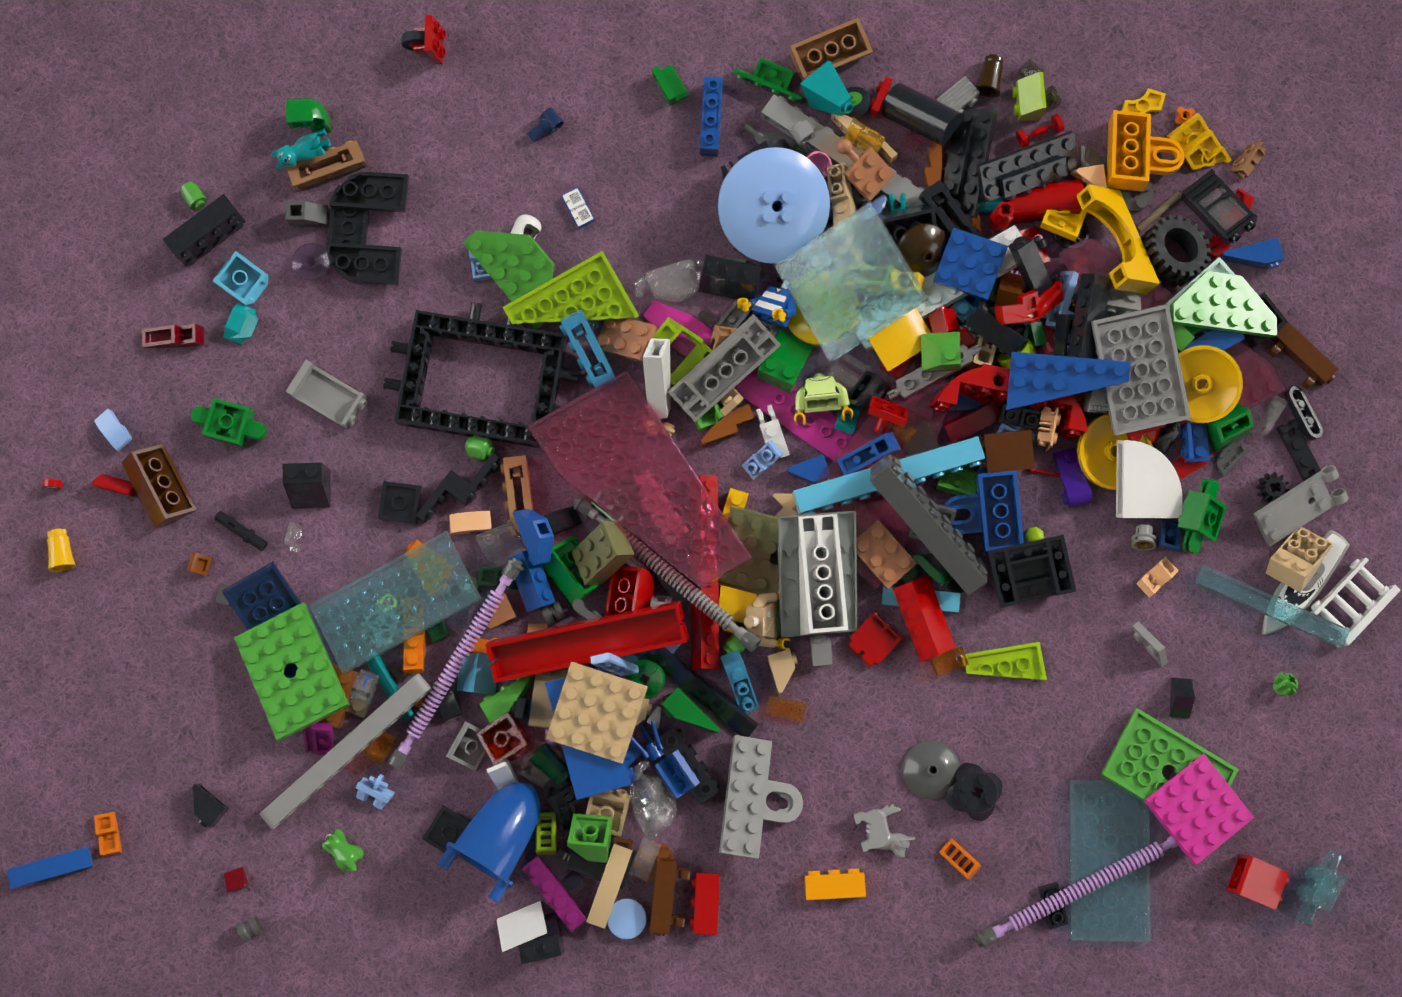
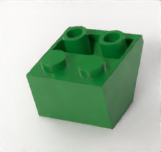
(1230, 427)

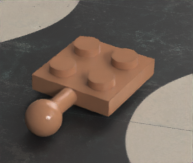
(867, 171)

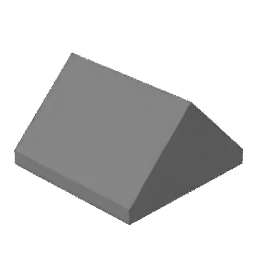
(467, 747)

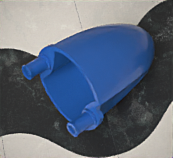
(498, 835)

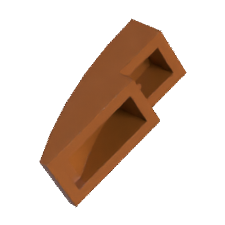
(728, 425)

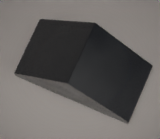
(1181, 697)

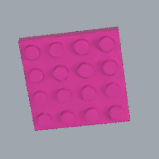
(1198, 809)

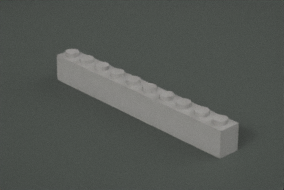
(784, 116)

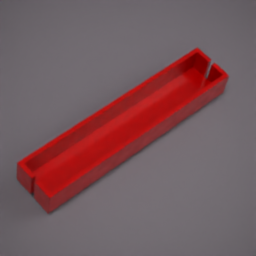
(577, 642)

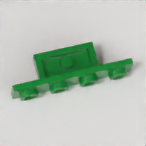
(773, 76)

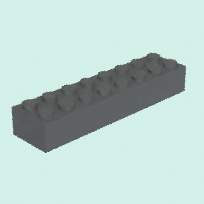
(929, 524)

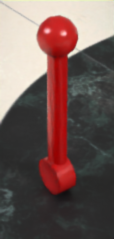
(1043, 472)

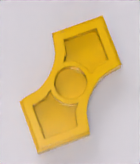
(1150, 102)

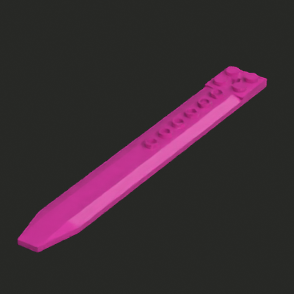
(819, 426)

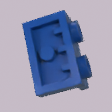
(1195, 442)

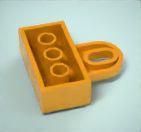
(1134, 152)

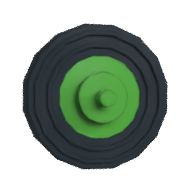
(860, 100)

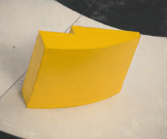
(899, 339)

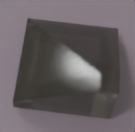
(1028, 69)

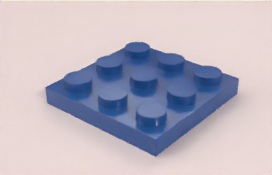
(970, 264)

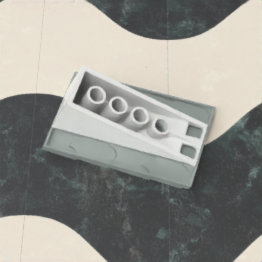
(817, 573)

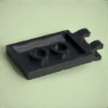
(589, 868)

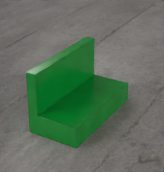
(669, 84)

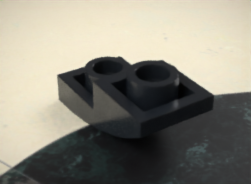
(1020, 417)
(450, 705)
(1058, 917)

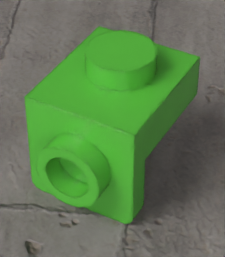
(709, 419)

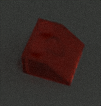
(505, 739)

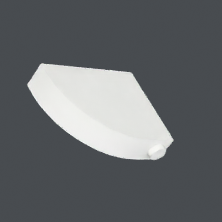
(1146, 483)

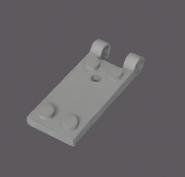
(1292, 508)

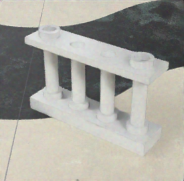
(1373, 606)

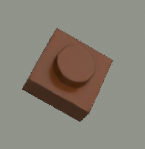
(199, 563)

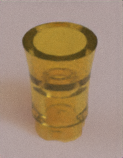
(863, 136)

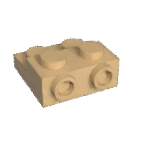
(610, 804)

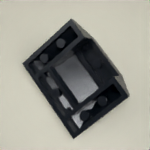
(1031, 571)

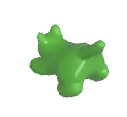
(342, 851)

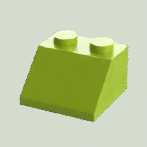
(1029, 98)

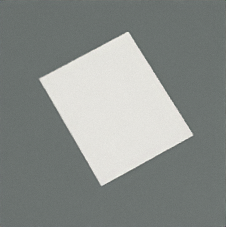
(521, 926)

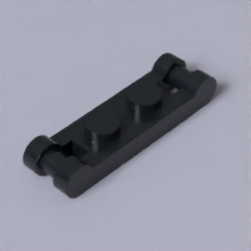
(1298, 449)

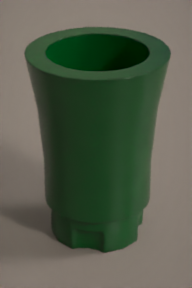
(550, 763)

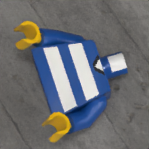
(772, 306)

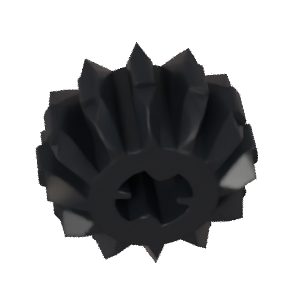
(1268, 481)

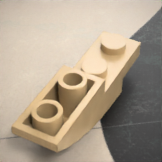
(840, 192)

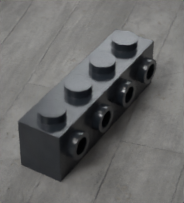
(673, 741)

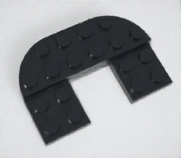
(349, 227)

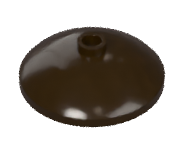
(920, 241)

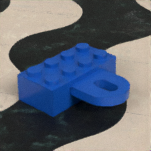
(992, 510)

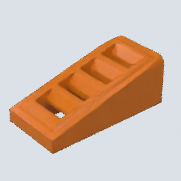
(972, 871)

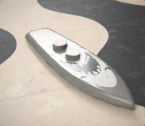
(1313, 588)

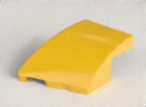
(1199, 143)

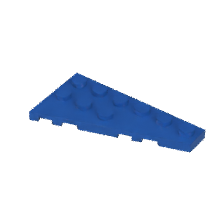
(1050, 377)

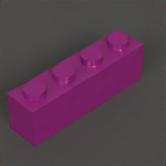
(555, 893)

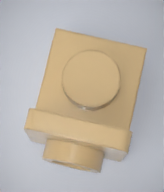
(730, 401)

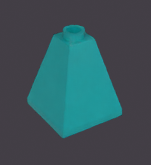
(826, 91)

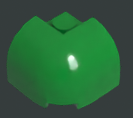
(307, 113)

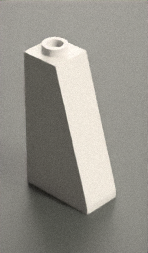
(657, 376)

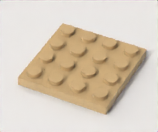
(597, 712)

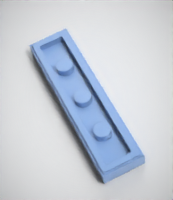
(614, 664)

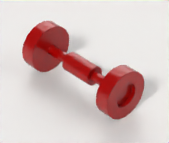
(1056, 122)

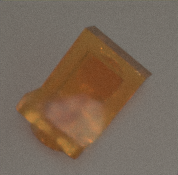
(380, 748)

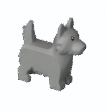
(878, 832)

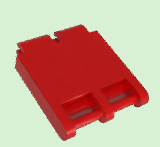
(873, 640)

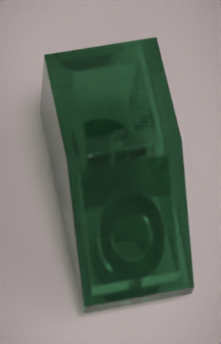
(490, 577)

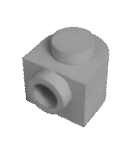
(803, 131)

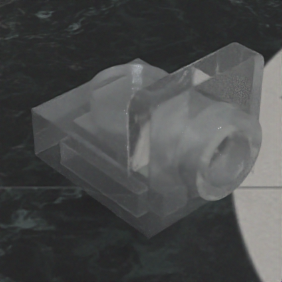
(292, 535)

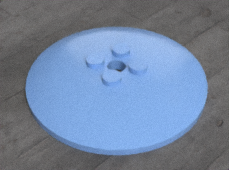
(748, 199)

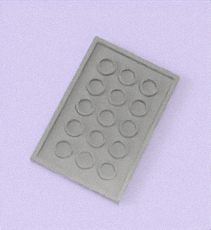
(1155, 378)

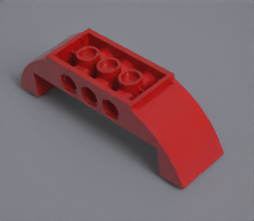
(993, 383)

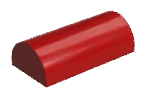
(1055, 196)

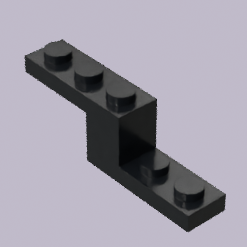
(459, 488)

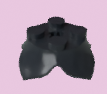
(960, 794)

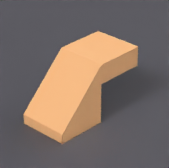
(1157, 576)

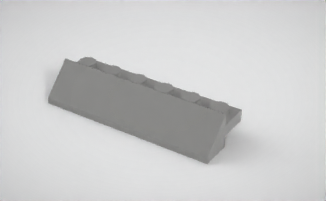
(724, 368)

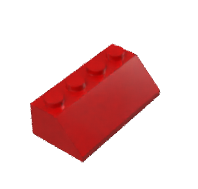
(924, 618)

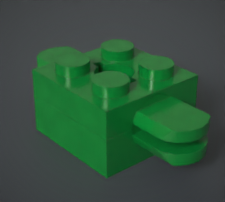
(228, 423)
(1201, 516)

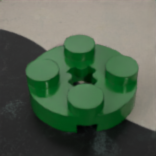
(651, 670)

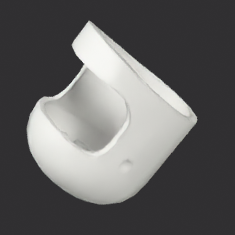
(526, 221)

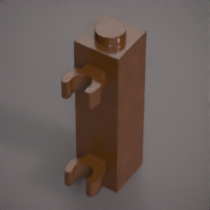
(1304, 355)
(663, 894)

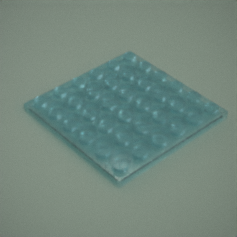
(851, 282)

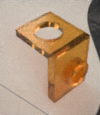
(948, 661)

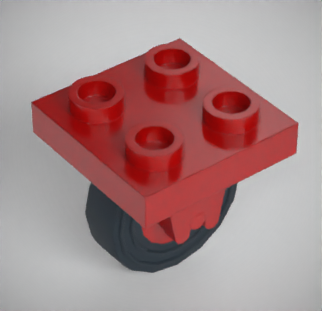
(427, 40)

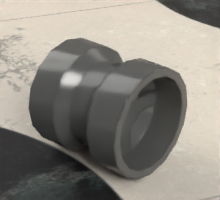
(553, 614)
(249, 929)

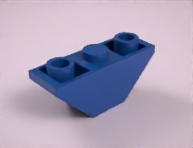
(536, 535)

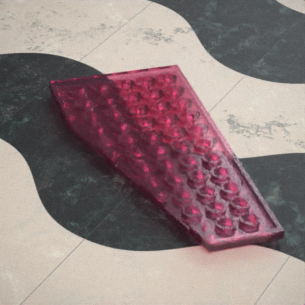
(632, 469)

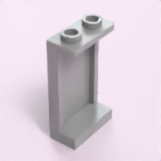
(326, 395)

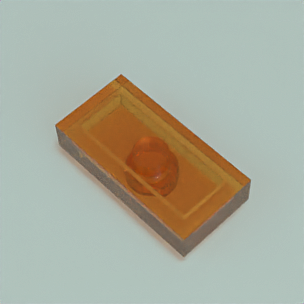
(786, 708)

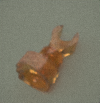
(906, 435)

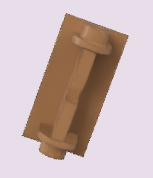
(1253, 152)

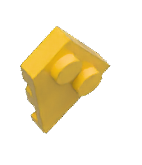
(1063, 223)

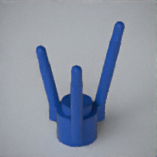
(654, 749)

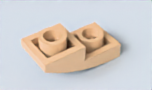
(470, 522)

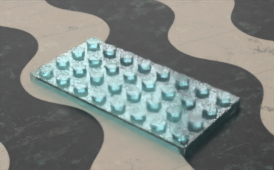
(395, 602)
(1102, 830)

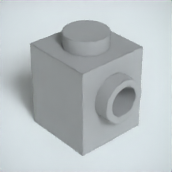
(821, 650)

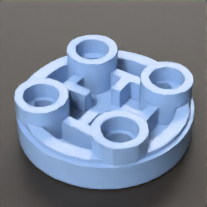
(627, 919)

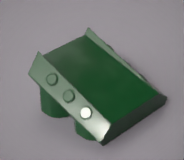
(934, 569)

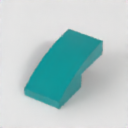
(848, 425)

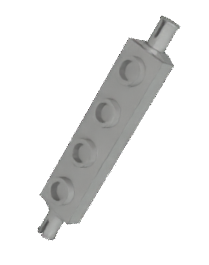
(920, 380)

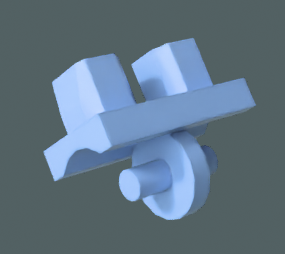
(375, 788)

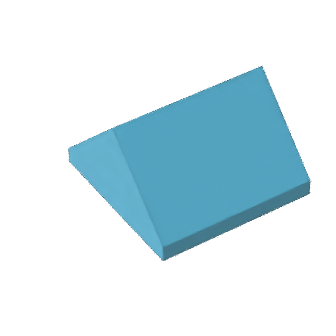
(477, 675)

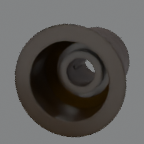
(990, 76)

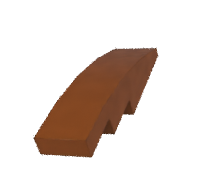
(933, 171)

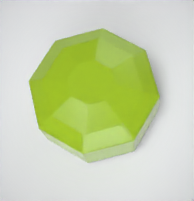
(1033, 534)

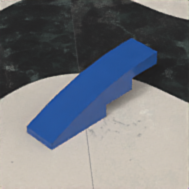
(49, 867)

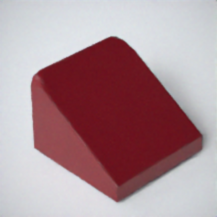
(235, 879)

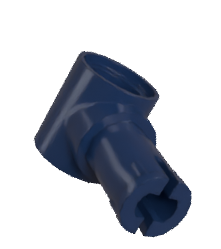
(548, 123)

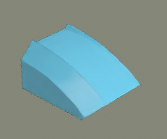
(241, 279)

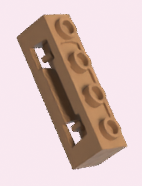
(350, 153)
(515, 464)

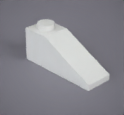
(502, 774)

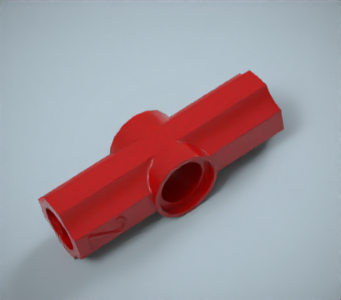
(1001, 217)

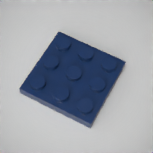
(261, 596)

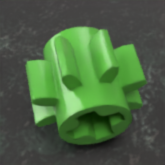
(1285, 684)

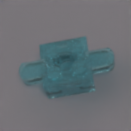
(1320, 888)

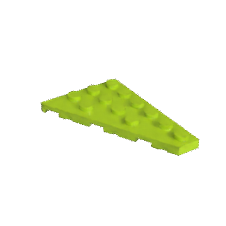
(586, 286)

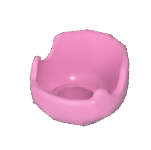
(821, 161)

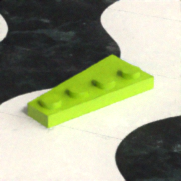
(1013, 662)

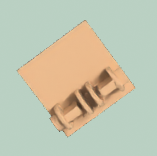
(1051, 437)

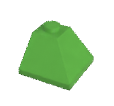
(940, 351)
(591, 836)

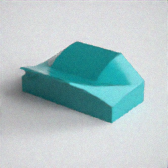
(240, 324)

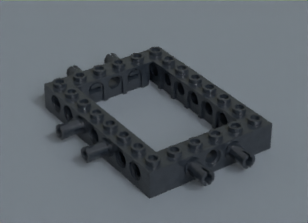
(473, 330)

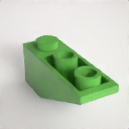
(502, 702)

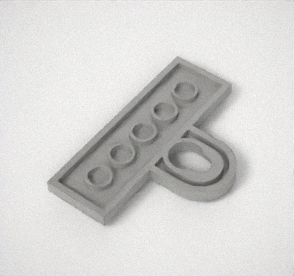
(746, 798)

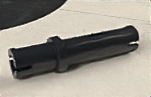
(247, 535)

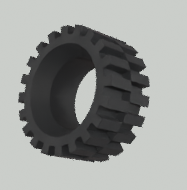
(1192, 241)

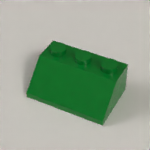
(565, 572)

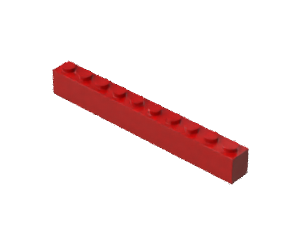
(703, 629)

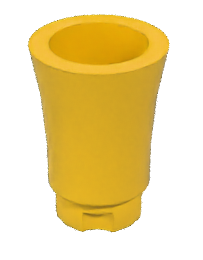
(59, 551)

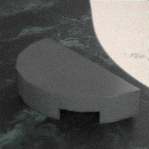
(1229, 457)

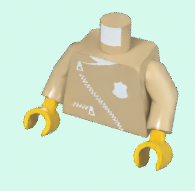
(762, 620)

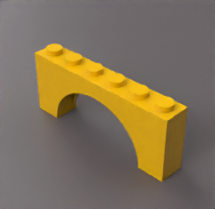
(1135, 271)

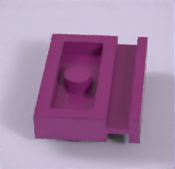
(319, 738)

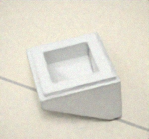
(655, 716)

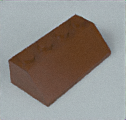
(158, 485)

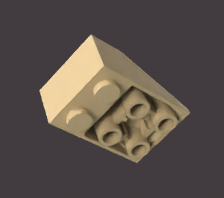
(1298, 558)

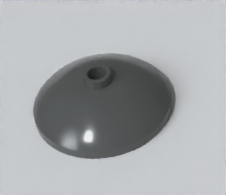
(917, 765)

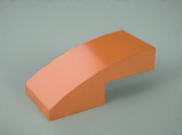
(108, 833)

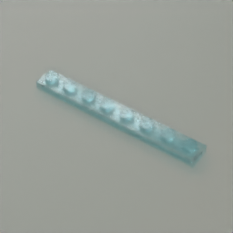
(1272, 606)

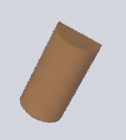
(837, 45)

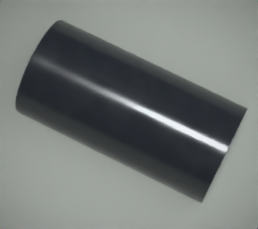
(921, 114)

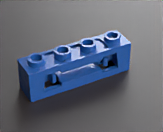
(711, 116)

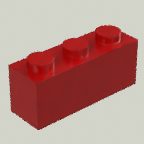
(705, 903)

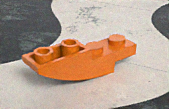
(414, 654)

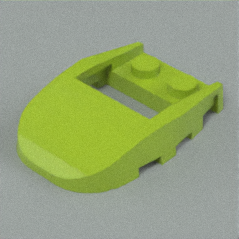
(670, 330)

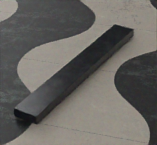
(702, 691)

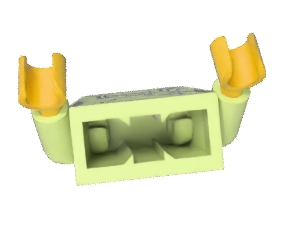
(821, 394)

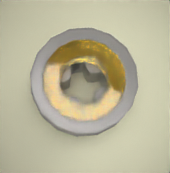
(1143, 538)

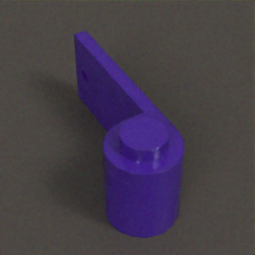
(1075, 483)

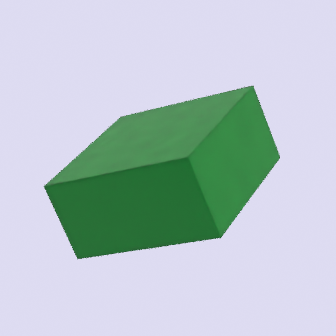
(1036, 334)

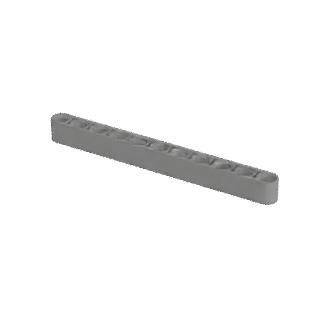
(345, 751)

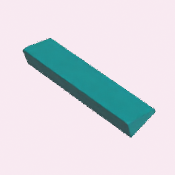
(387, 682)

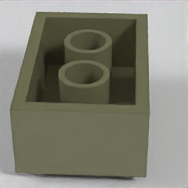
(602, 553)

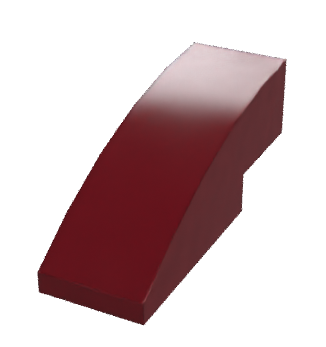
(173, 336)
(971, 421)

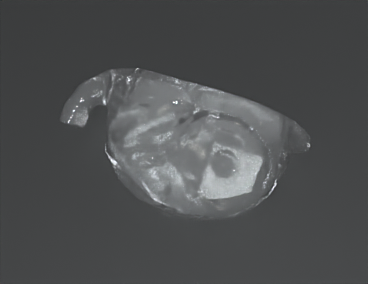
(671, 282)
(651, 802)

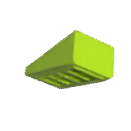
(553, 841)

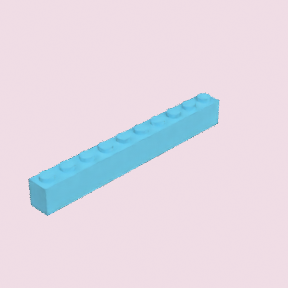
(858, 484)

